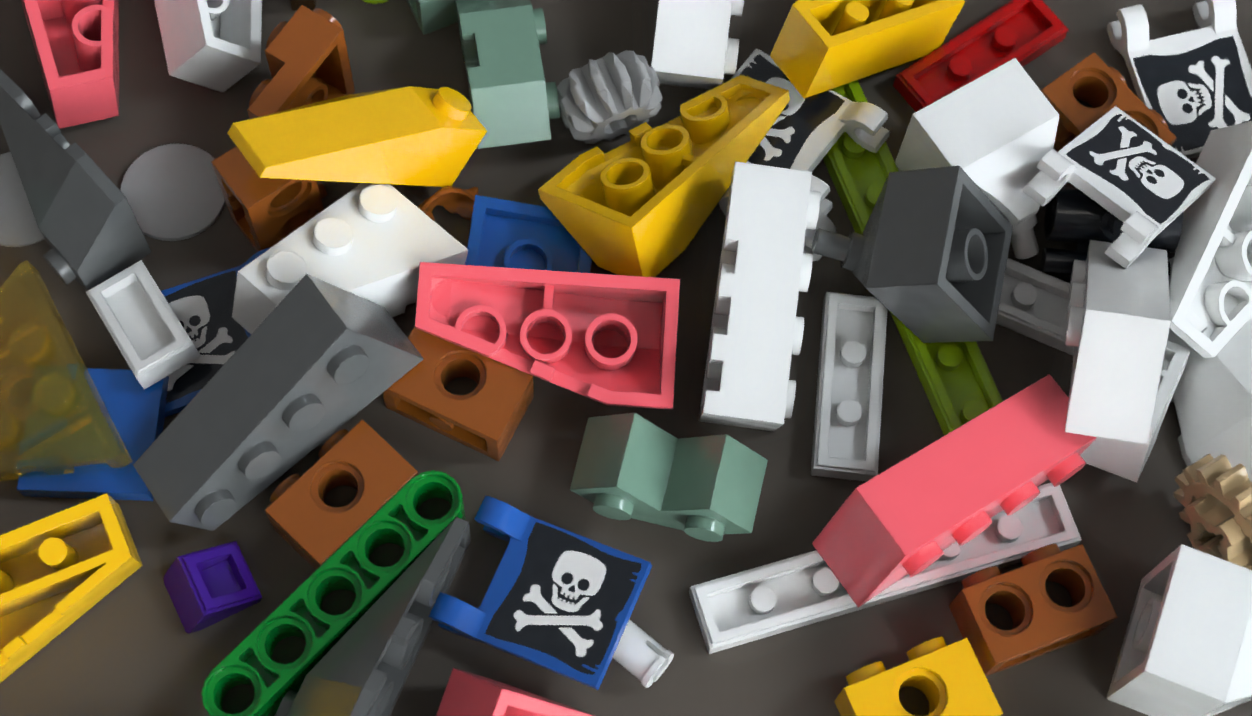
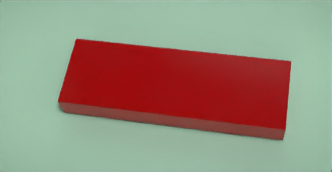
(1014, 31)

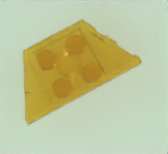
(47, 397)

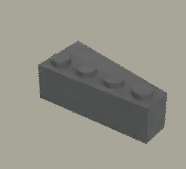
(275, 402)

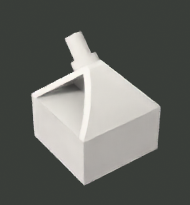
(996, 135)
(1187, 639)

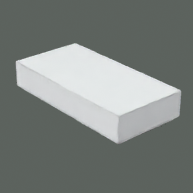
(142, 324)

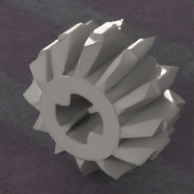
(609, 96)

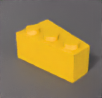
(848, 40)
(58, 573)

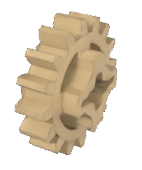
(1218, 508)

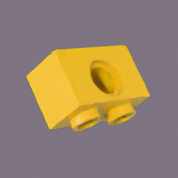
(944, 673)

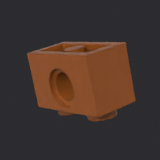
(478, 420)
(347, 458)

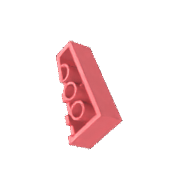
(77, 56)
(951, 490)

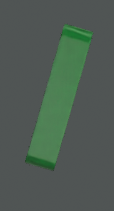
(346, 569)

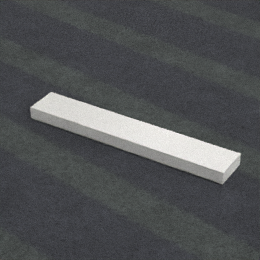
(807, 591)

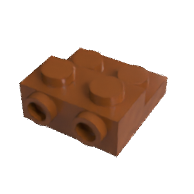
(305, 64)

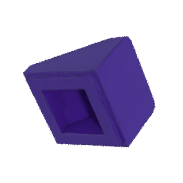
(210, 586)

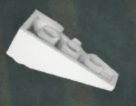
(1214, 254)

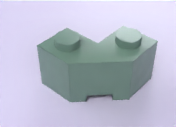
(506, 70)
(683, 483)

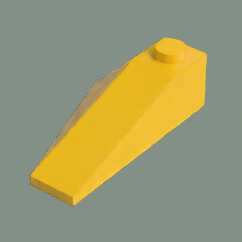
(366, 138)
(656, 191)

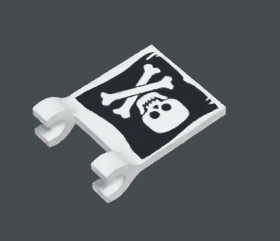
(1191, 77)
(811, 125)
(1128, 175)

